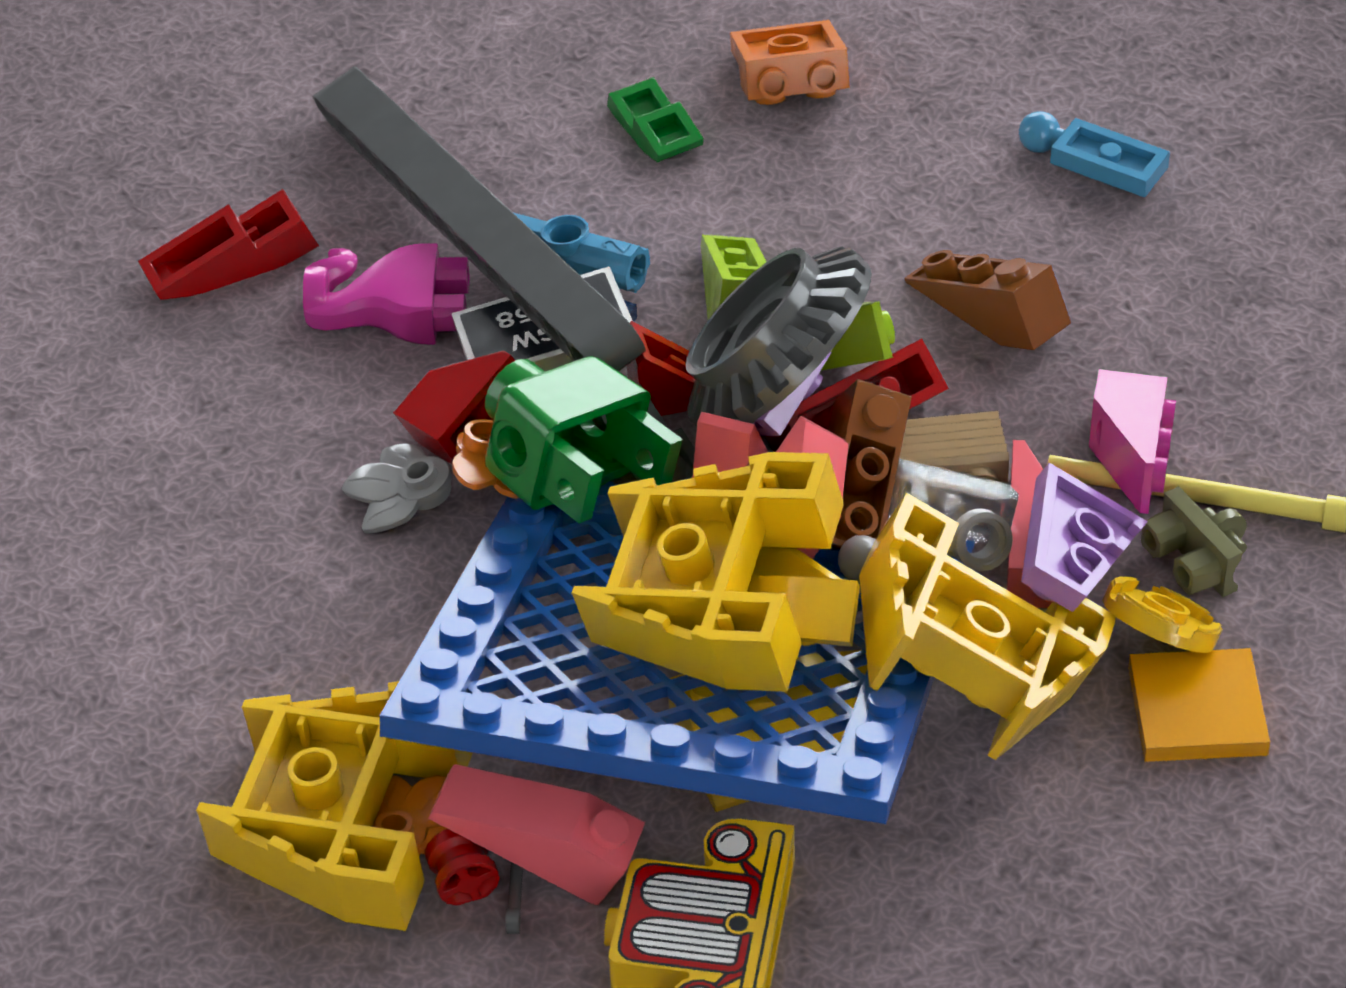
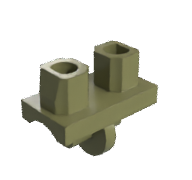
(1206, 539)

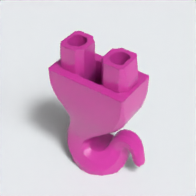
(401, 293)

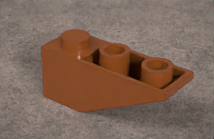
(1001, 298)
(874, 428)

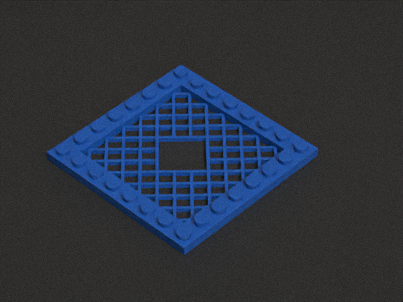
(450, 708)

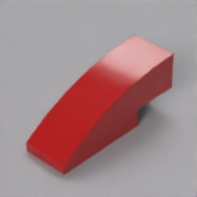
(229, 249)

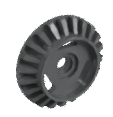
(774, 332)

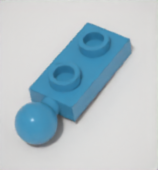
(1096, 152)

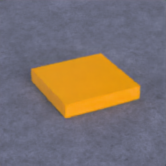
(1198, 705)

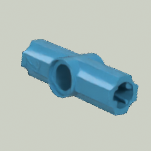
(590, 252)

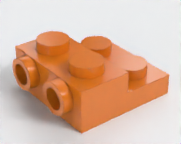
(790, 61)

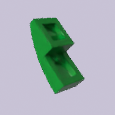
(654, 122)

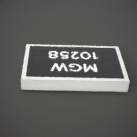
(505, 327)

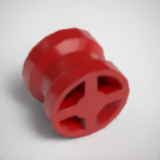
(461, 868)

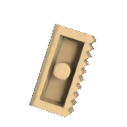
(959, 443)

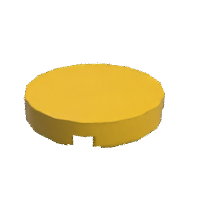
(1162, 615)

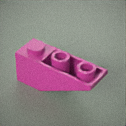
(1133, 432)

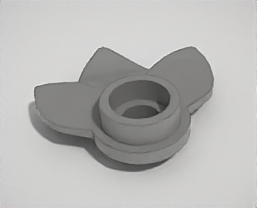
(398, 486)

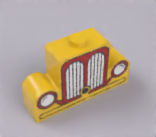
(707, 921)

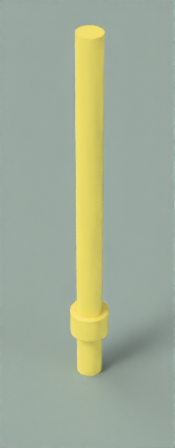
(1328, 512)

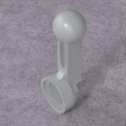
(856, 549)

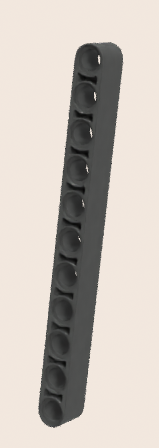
(478, 223)

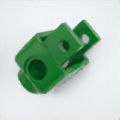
(551, 448)

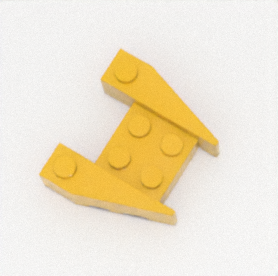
(689, 564)
(971, 629)
(313, 805)

